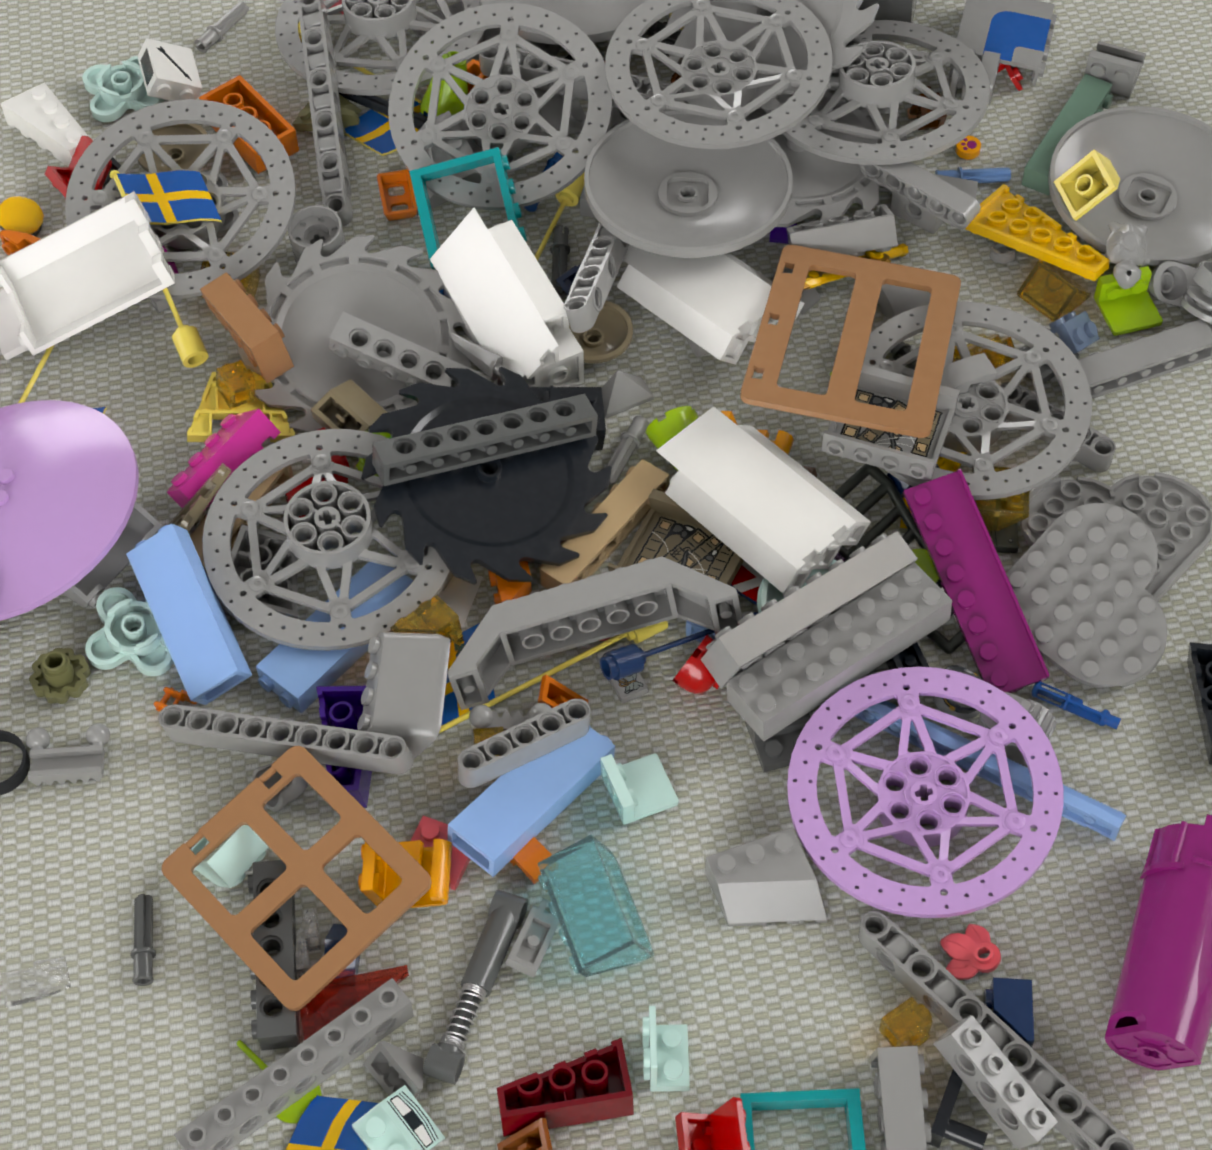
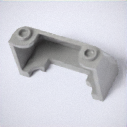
(138, 528)

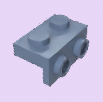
(1075, 330)

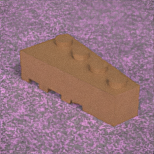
(248, 326)

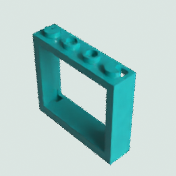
(454, 166)
(808, 1099)

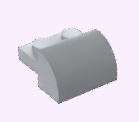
(899, 299)

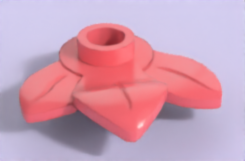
(965, 952)

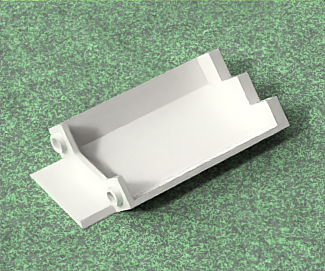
(79, 277)
(705, 298)
(759, 500)

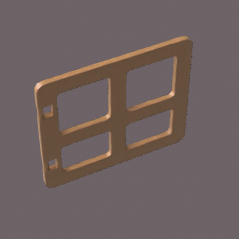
(302, 870)

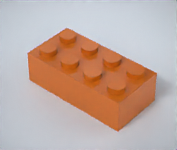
(243, 96)

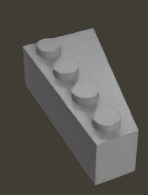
(848, 235)
(901, 1097)

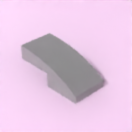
(967, 372)

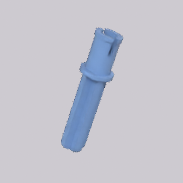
(987, 175)

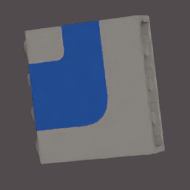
(1011, 28)

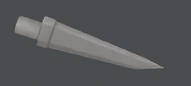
(481, 357)

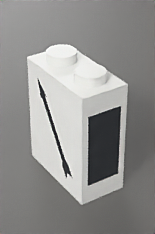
(169, 71)

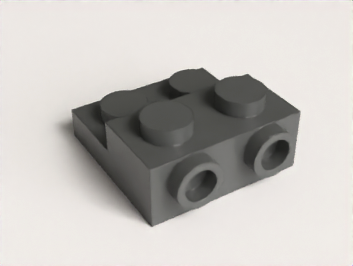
(777, 750)

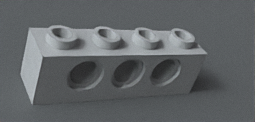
(995, 1082)

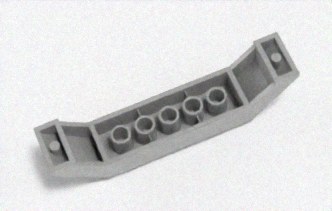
(585, 614)

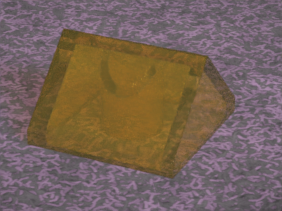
(1052, 291)

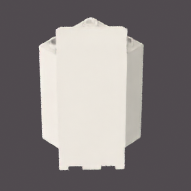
(509, 303)

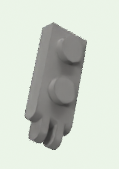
(533, 940)

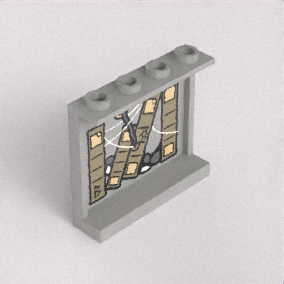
(891, 450)

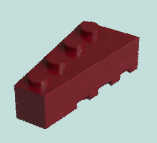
(570, 1093)

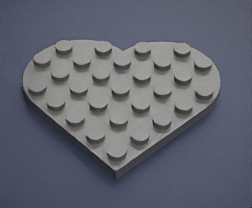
(1167, 504)
(1090, 597)

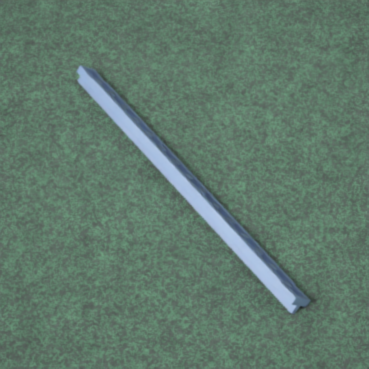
(1076, 805)

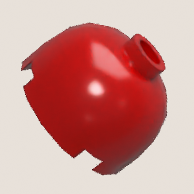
(694, 675)

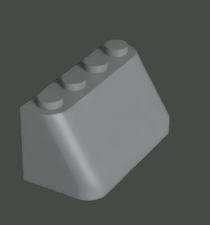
(406, 687)

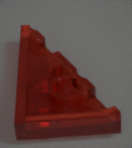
(342, 995)

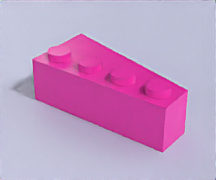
(232, 445)

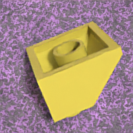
(1087, 183)

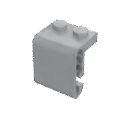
(1116, 66)

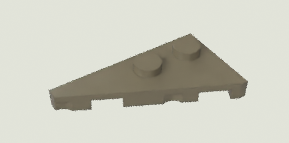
(194, 510)

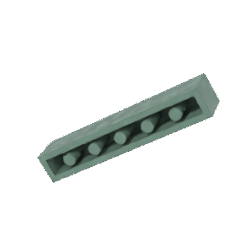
(1087, 99)

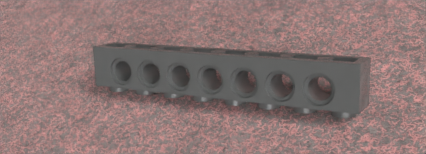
(483, 439)

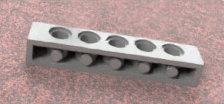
(401, 350)

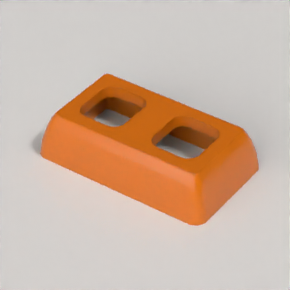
(397, 179)

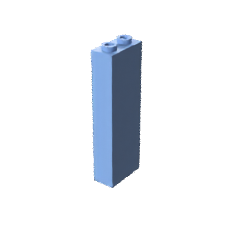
(188, 614)
(297, 672)
(526, 801)

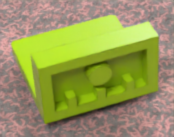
(1127, 308)

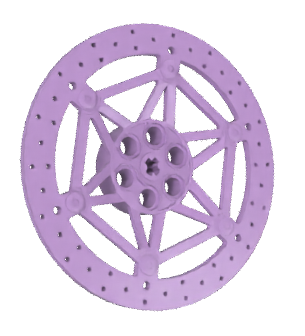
(960, 897)

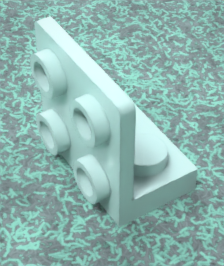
(638, 787)
(665, 1055)

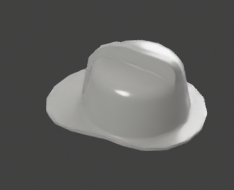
(1171, 281)

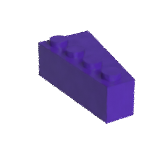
(342, 708)

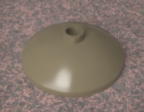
(182, 154)
(608, 336)

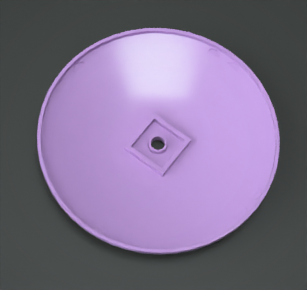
(62, 498)

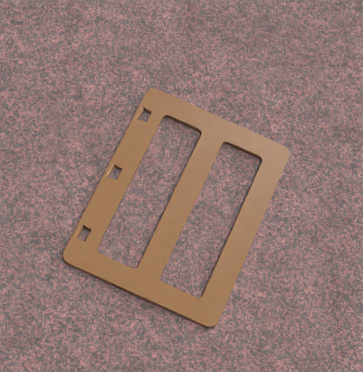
(840, 401)

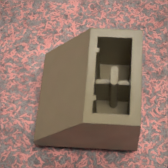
(346, 408)

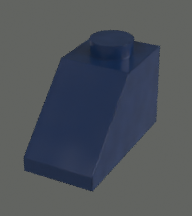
(1013, 1004)

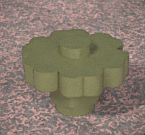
(60, 675)

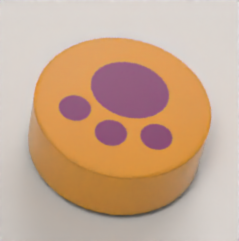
(968, 148)

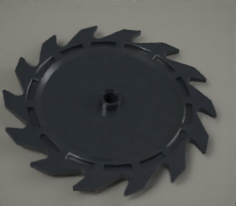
(497, 517)

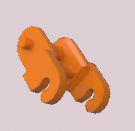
(171, 692)

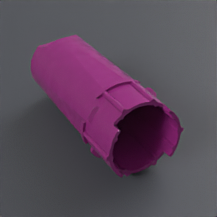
(1166, 976)

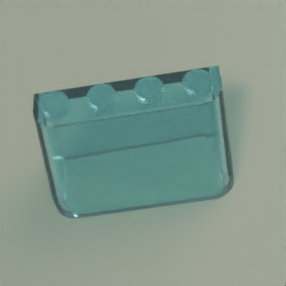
(594, 908)

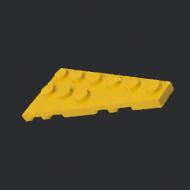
(1033, 232)

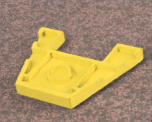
(215, 408)

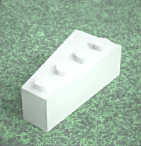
(45, 120)

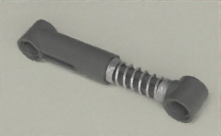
(505, 915)

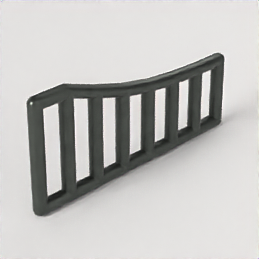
(900, 510)

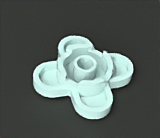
(117, 89)
(127, 635)

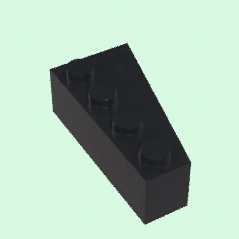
(1200, 671)

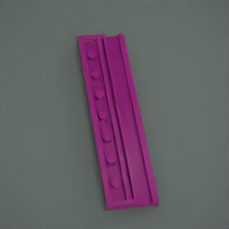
(976, 583)

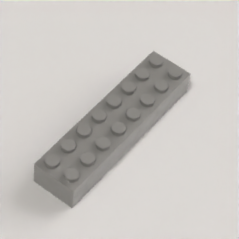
(804, 607)
(838, 651)

